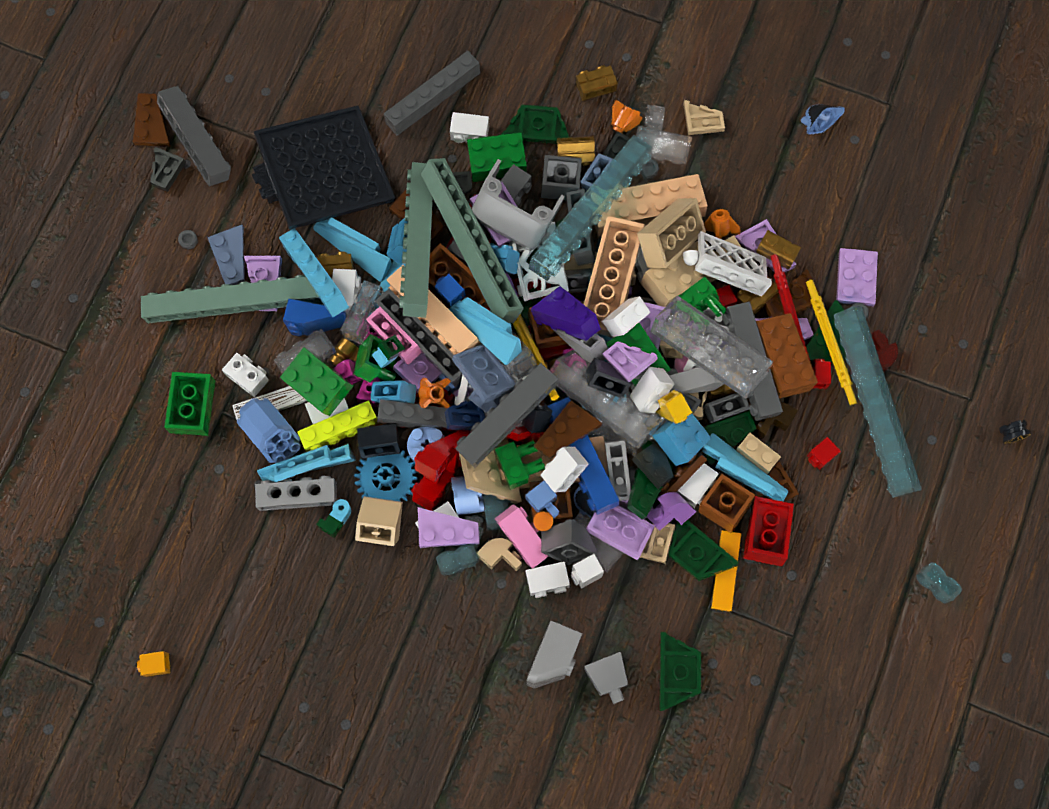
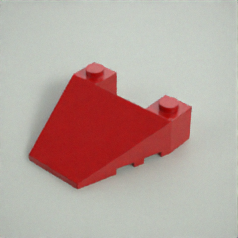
(438, 465)

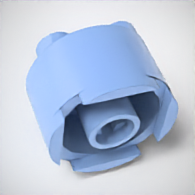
(420, 438)
(466, 500)

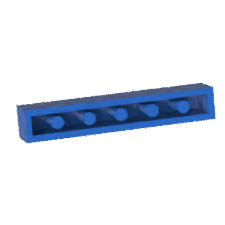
(593, 478)

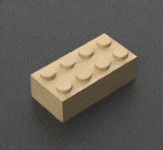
(671, 233)
(669, 282)

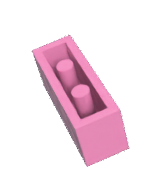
(387, 327)
(522, 535)

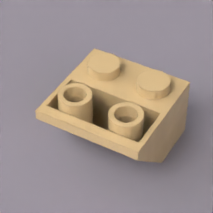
(379, 521)

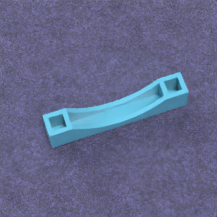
(314, 272)

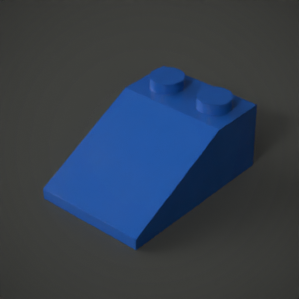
(306, 317)

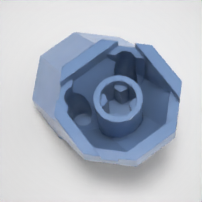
(268, 430)

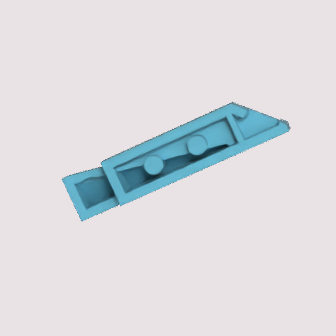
(362, 249)
(489, 329)
(306, 462)
(742, 469)

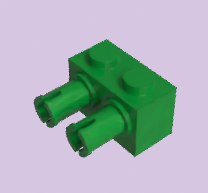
(703, 296)
(366, 365)
(510, 461)

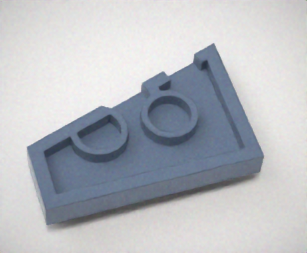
(229, 254)

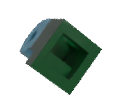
(386, 353)
(336, 519)

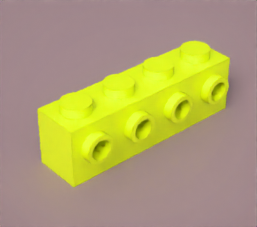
(338, 427)

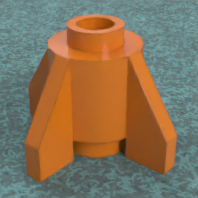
(624, 117)
(721, 223)
(432, 393)

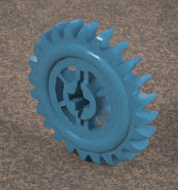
(405, 477)

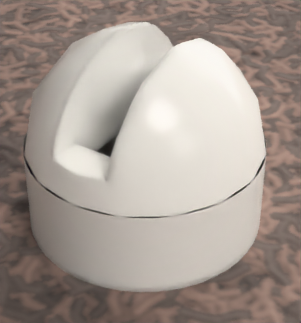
(690, 257)

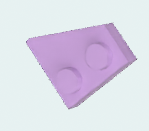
(628, 360)

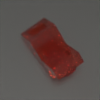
(886, 353)

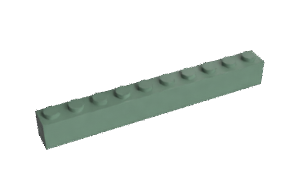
(471, 240)
(416, 245)
(226, 299)

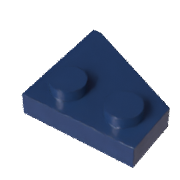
(463, 416)

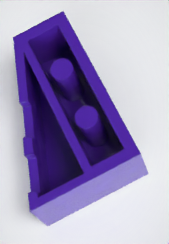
(566, 313)

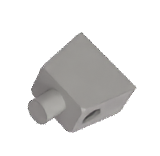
(608, 676)

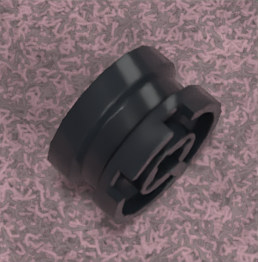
(1014, 431)

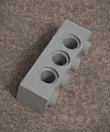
(265, 490)

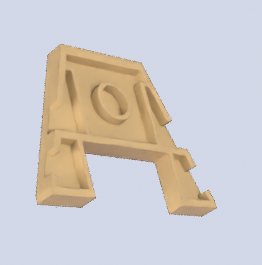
(486, 478)

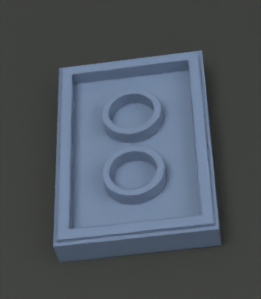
(484, 373)

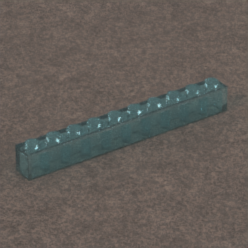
(590, 208)
(877, 402)

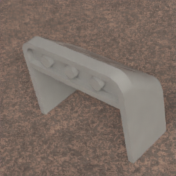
(508, 219)
(554, 656)

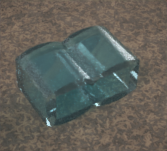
(451, 561)
(941, 586)

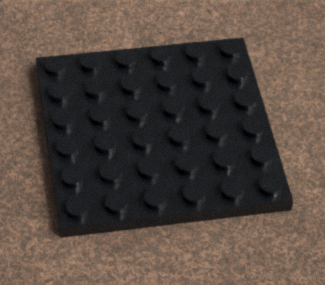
(323, 167)

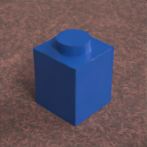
(449, 290)

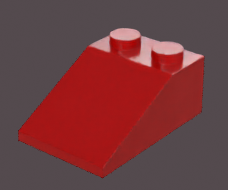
(769, 531)

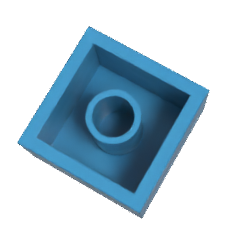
(682, 439)

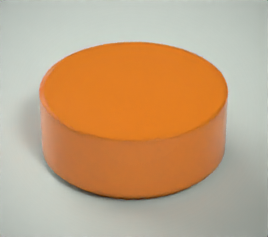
(543, 521)

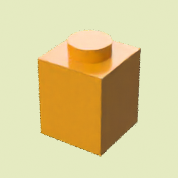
(154, 664)

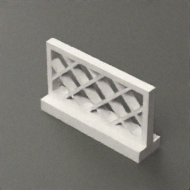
(727, 270)

